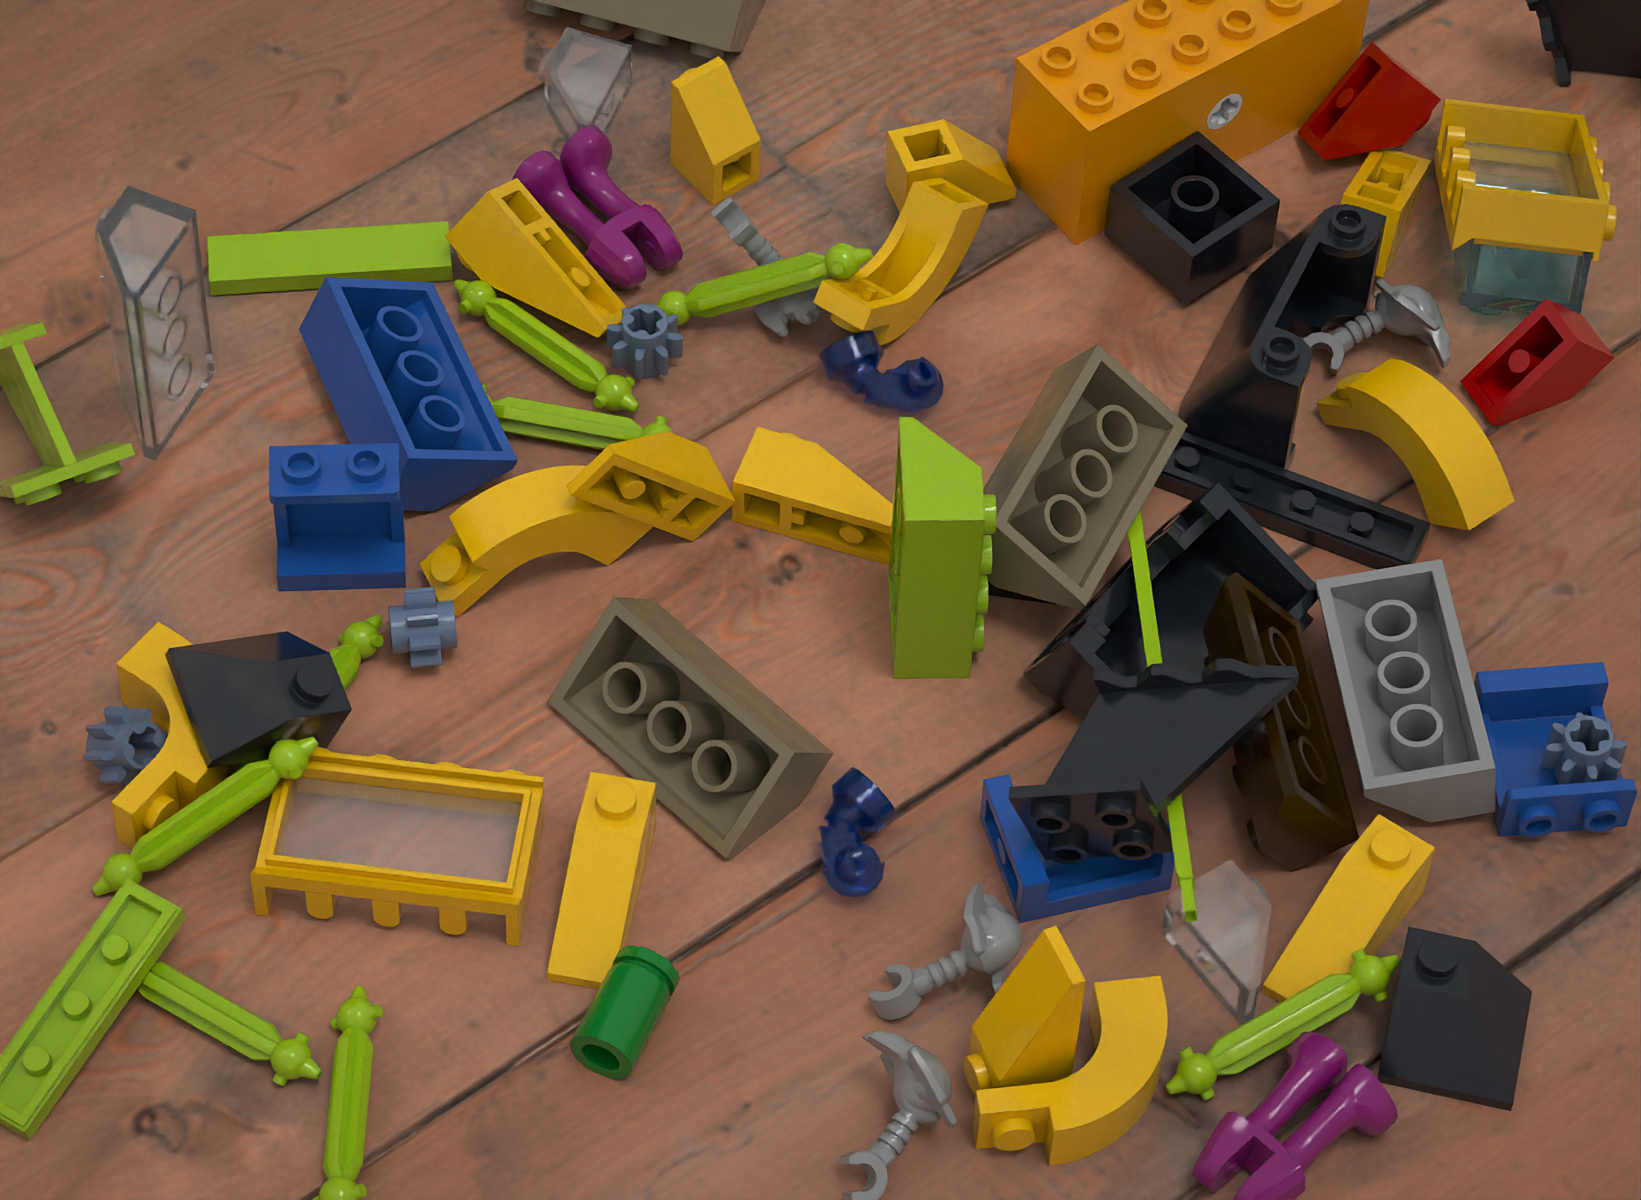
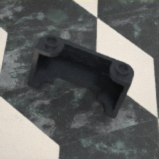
(1258, 362)
(1186, 569)

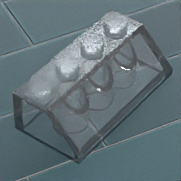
(155, 311)

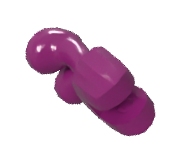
(631, 232)
(1278, 1168)

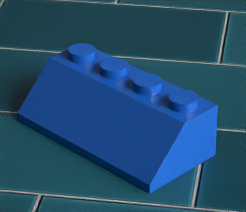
(406, 381)

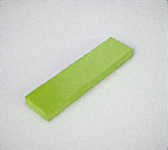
(308, 256)
(83, 1004)

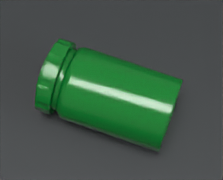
(624, 1012)

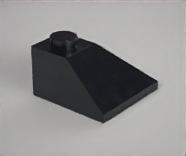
(257, 692)
(1455, 1022)

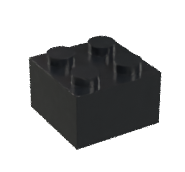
(1191, 217)

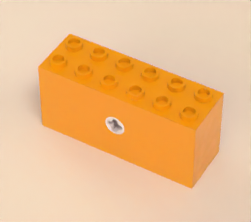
(1156, 74)

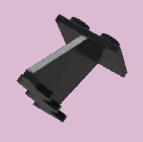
(1591, 35)
(1140, 752)

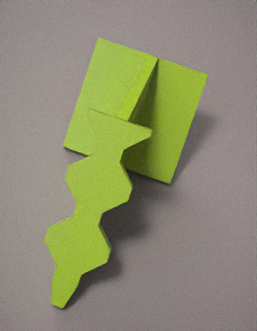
(41, 424)

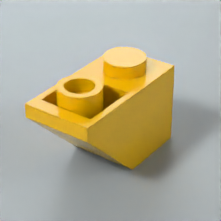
(712, 132)
(947, 153)

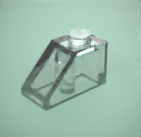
(585, 80)
(1228, 938)

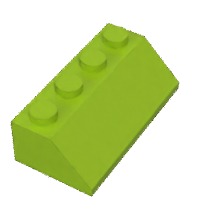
(937, 556)

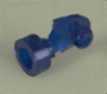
(909, 387)
(857, 807)

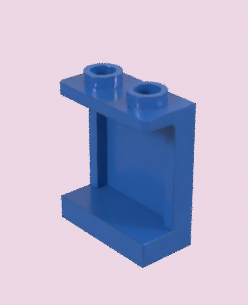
(338, 516)
(1518, 717)
(1052, 888)

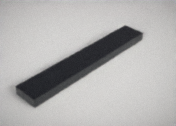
(1296, 504)

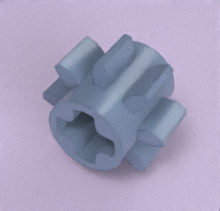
(644, 341)
(422, 627)
(123, 743)
(1583, 751)

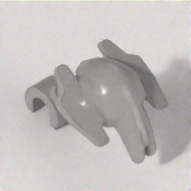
(1401, 310)
(776, 312)
(987, 946)
(921, 1094)

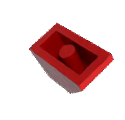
(1369, 108)
(1537, 365)

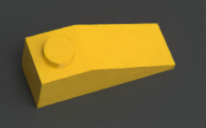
(1388, 186)
(527, 256)
(657, 482)
(810, 496)
(602, 878)
(1356, 908)
(1030, 1022)

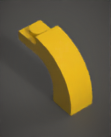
(910, 265)
(1432, 436)
(519, 523)
(179, 770)
(1101, 1098)

